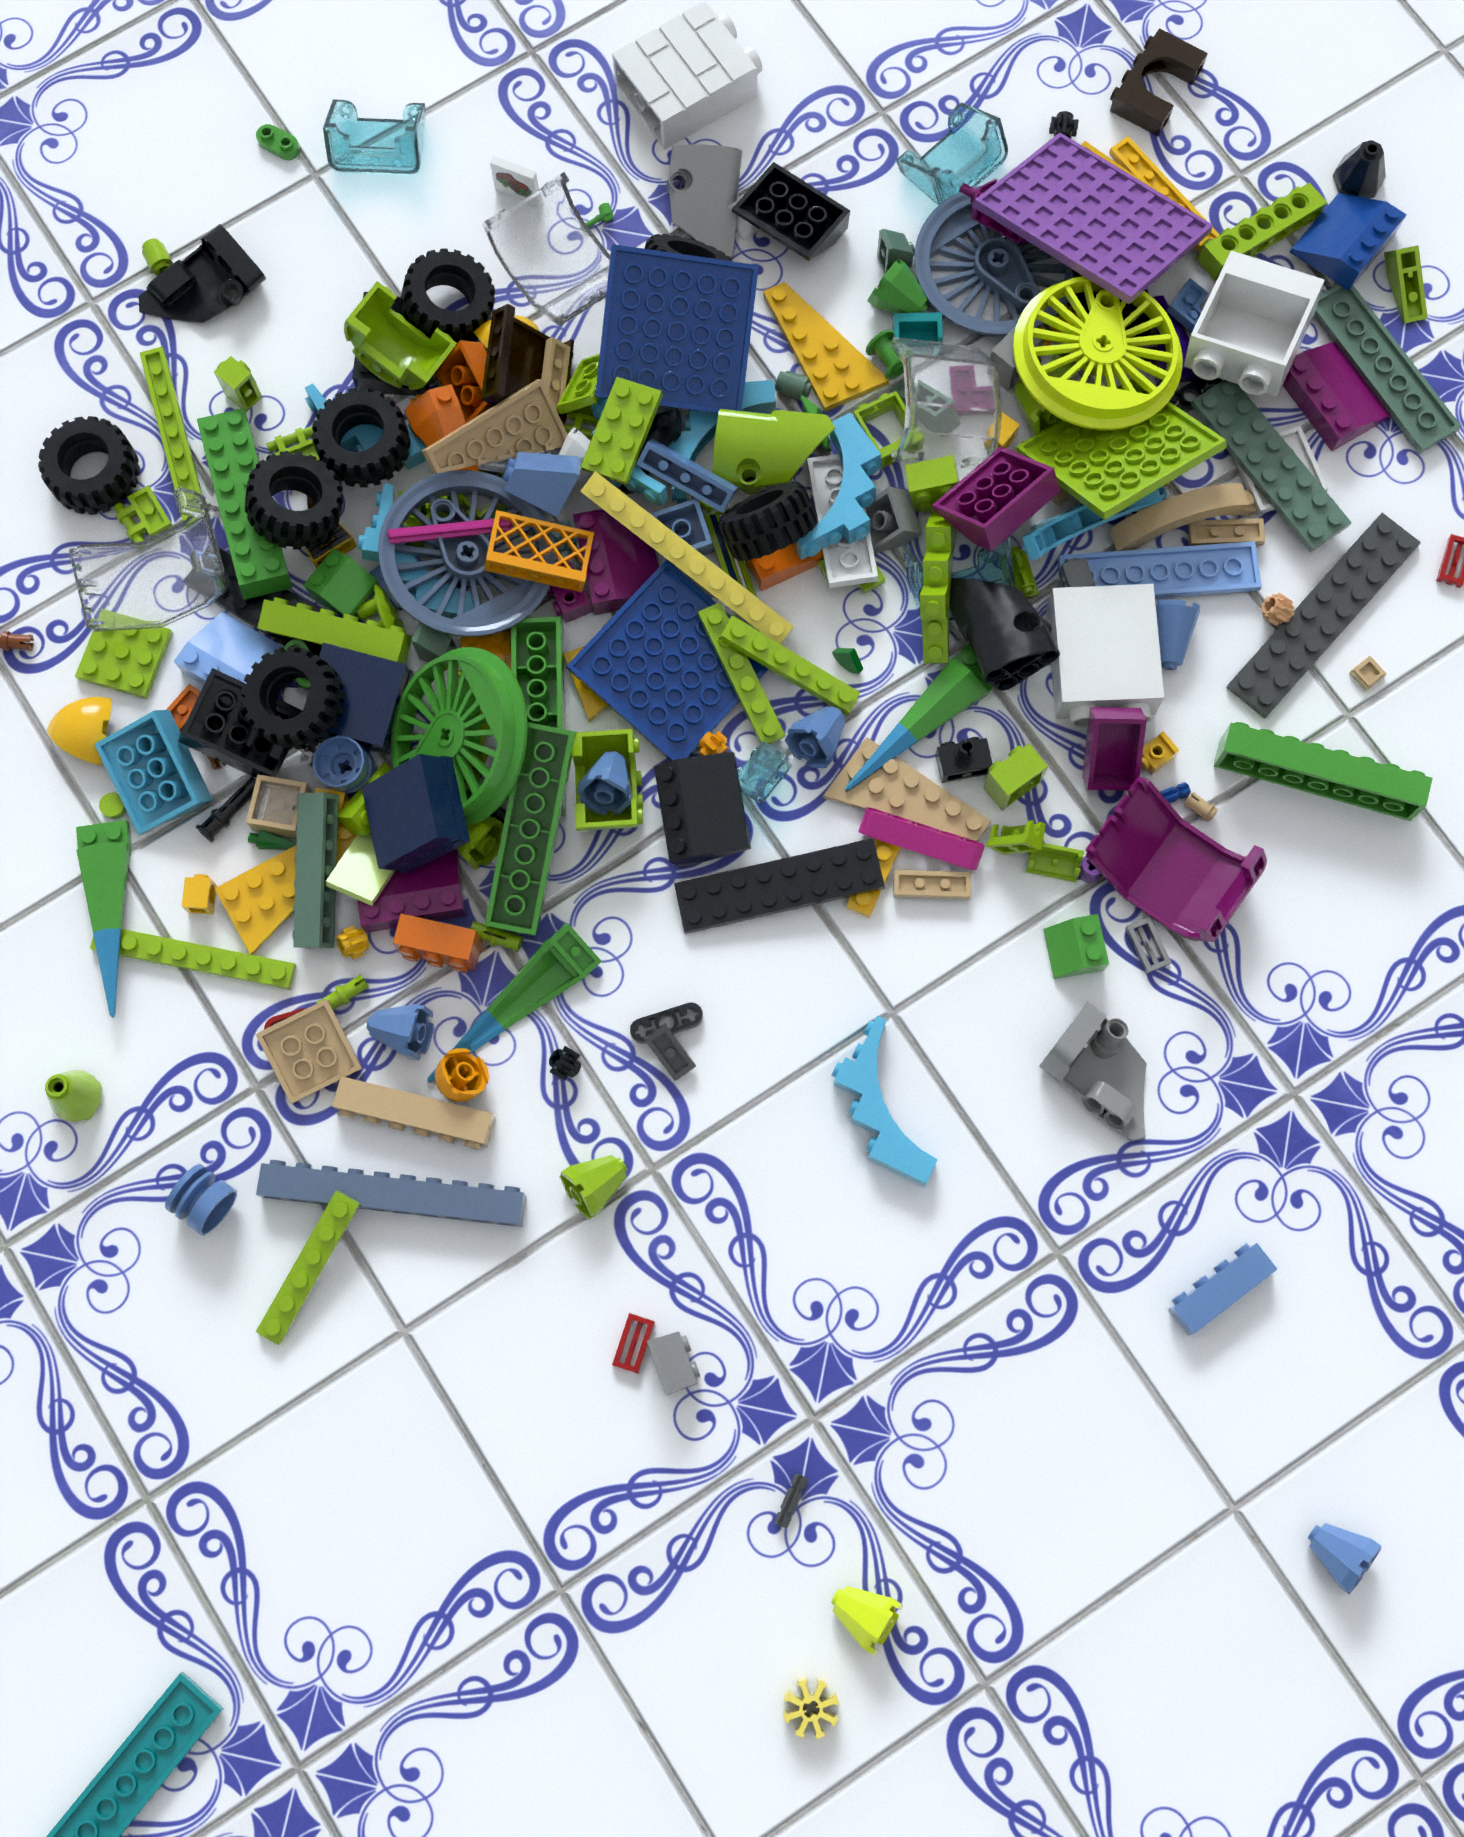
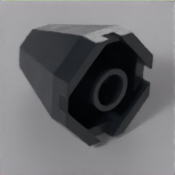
(1361, 170)

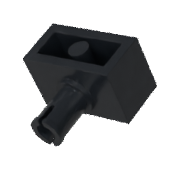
(963, 759)

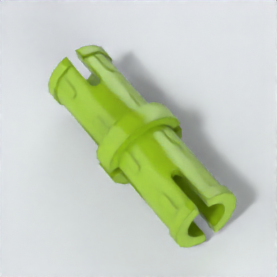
(512, 941)
(346, 992)

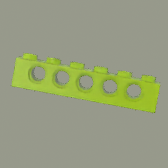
(1264, 228)

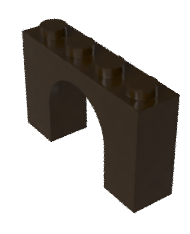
(1161, 54)

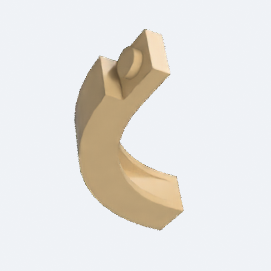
(1181, 510)

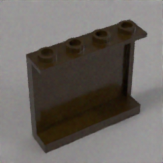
(514, 356)

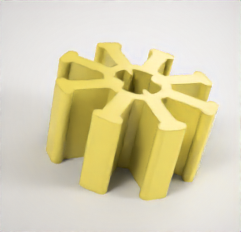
(814, 1716)

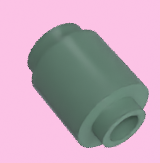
(793, 385)

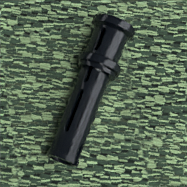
(221, 817)

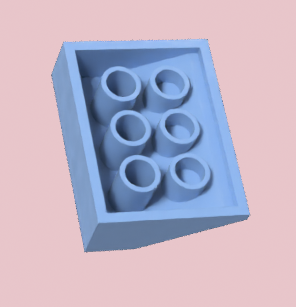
(226, 647)

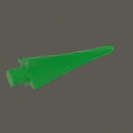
(266, 840)

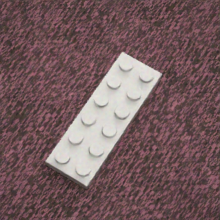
(844, 562)

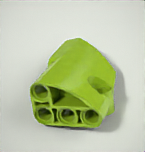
(765, 446)

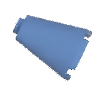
(1175, 630)

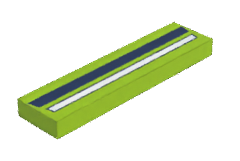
(727, 563)

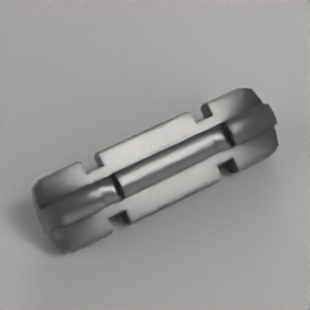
(791, 1500)

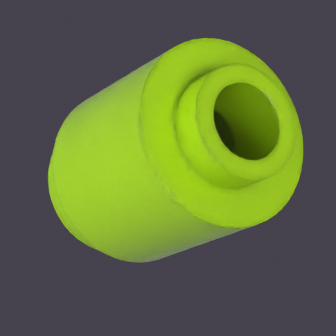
(156, 256)

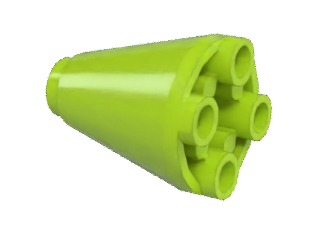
(74, 1095)

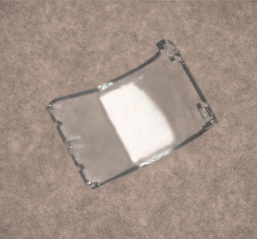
(550, 252)
(949, 402)
(152, 579)

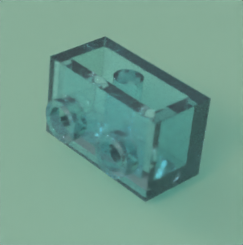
(763, 772)

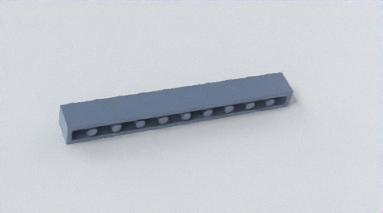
(393, 1194)

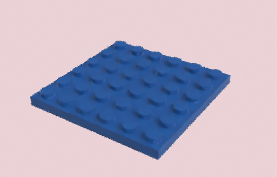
(678, 327)
(660, 665)

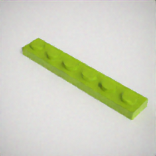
(789, 665)
(742, 677)
(308, 1267)

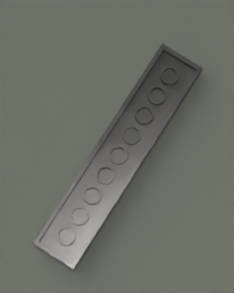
(1323, 615)

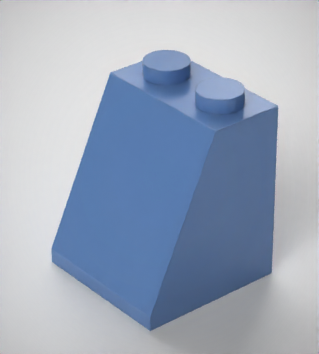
(542, 479)

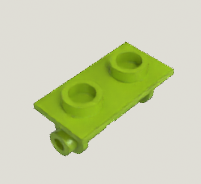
(1022, 573)

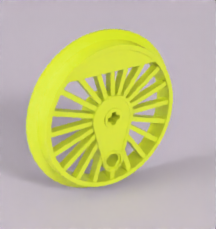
(1099, 349)

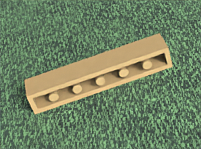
(413, 1112)

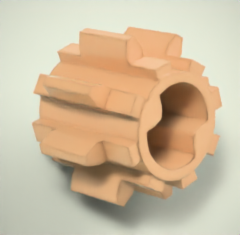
(1277, 609)

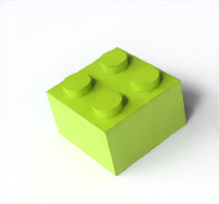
(930, 481)
(1015, 775)

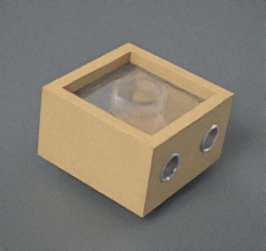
(275, 805)

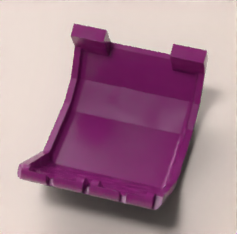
(1171, 865)

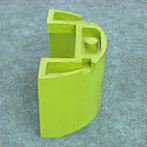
(392, 345)
(586, 752)

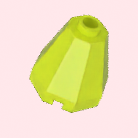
(866, 1615)

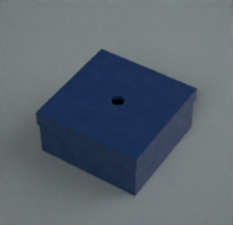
(371, 694)
(415, 813)

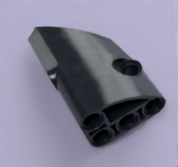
(197, 285)
(1002, 631)

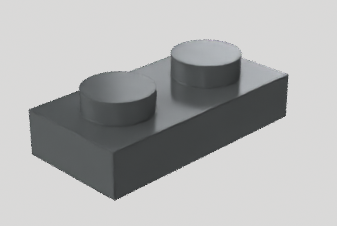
(670, 1052)

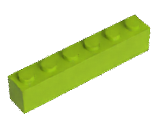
(323, 626)

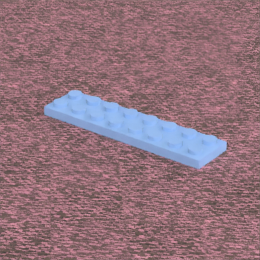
(1178, 569)

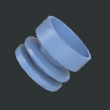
(335, 757)
(201, 1199)

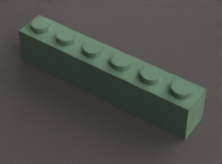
(314, 863)

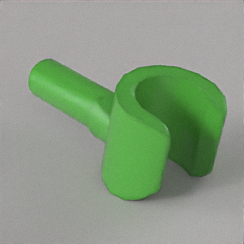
(605, 215)

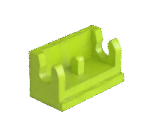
(1017, 838)
(1055, 862)

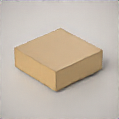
(1368, 673)

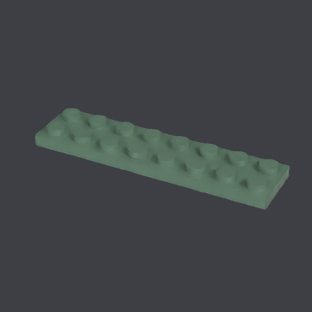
(1385, 368)
(1271, 464)

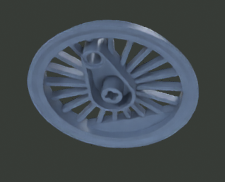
(993, 265)
(496, 613)

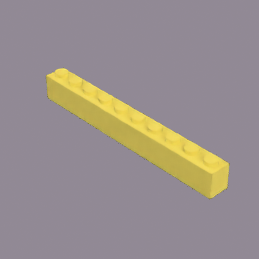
(686, 558)

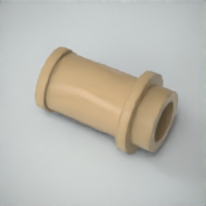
(1201, 807)

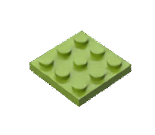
(124, 659)

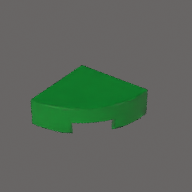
(848, 659)

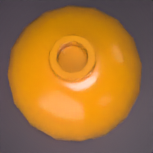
(461, 1075)

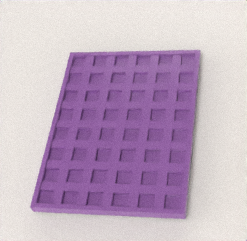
(1093, 217)

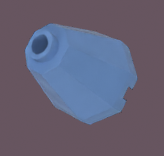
(816, 736)
(606, 785)
(403, 1029)
(1343, 1554)

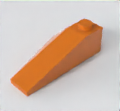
(435, 416)

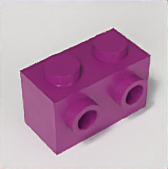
(569, 603)

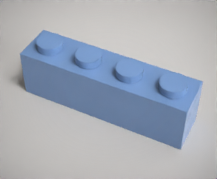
(686, 475)
(1222, 1288)

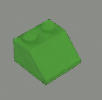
(340, 584)
(1076, 947)

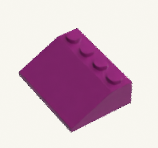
(1333, 395)
(998, 497)
(617, 560)
(427, 893)

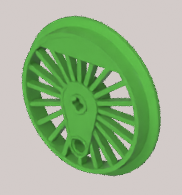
(457, 731)

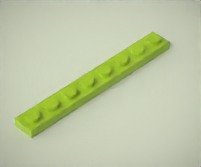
(170, 420)
(205, 959)

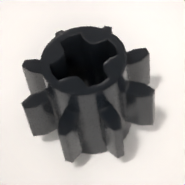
(1064, 123)
(565, 1063)

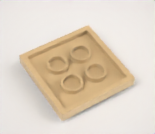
(308, 1051)

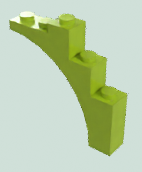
(936, 588)

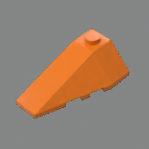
(780, 566)

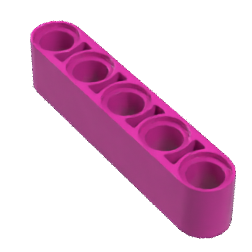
(921, 838)

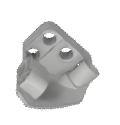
(708, 194)
(1102, 1069)

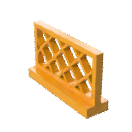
(539, 570)

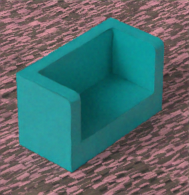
(918, 326)

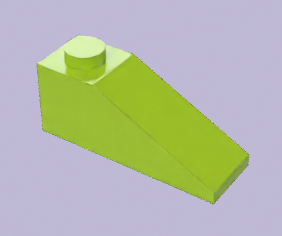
(1406, 282)
(354, 813)

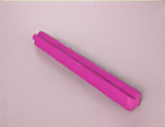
(447, 530)

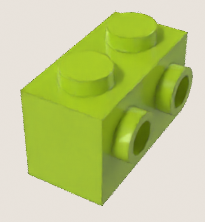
(238, 383)

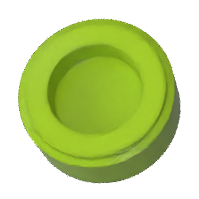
(112, 806)

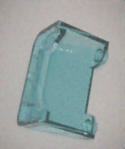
(374, 143)
(965, 154)

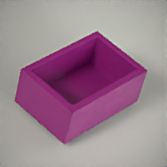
(1113, 748)

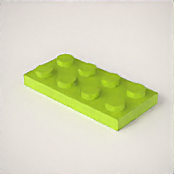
(622, 430)

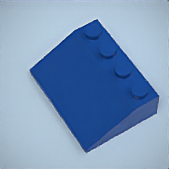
(1348, 237)

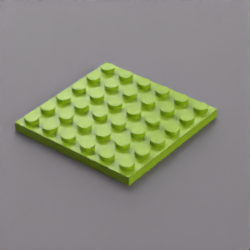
(1123, 465)

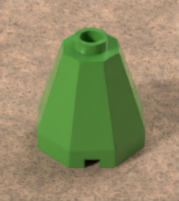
(899, 291)

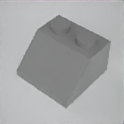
(892, 520)
(672, 1362)

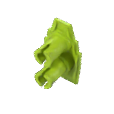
(382, 604)

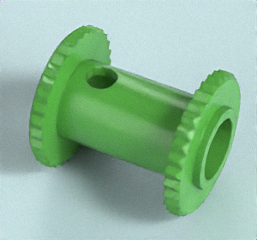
(881, 346)

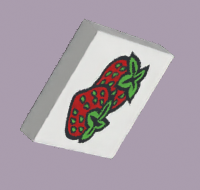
(513, 178)

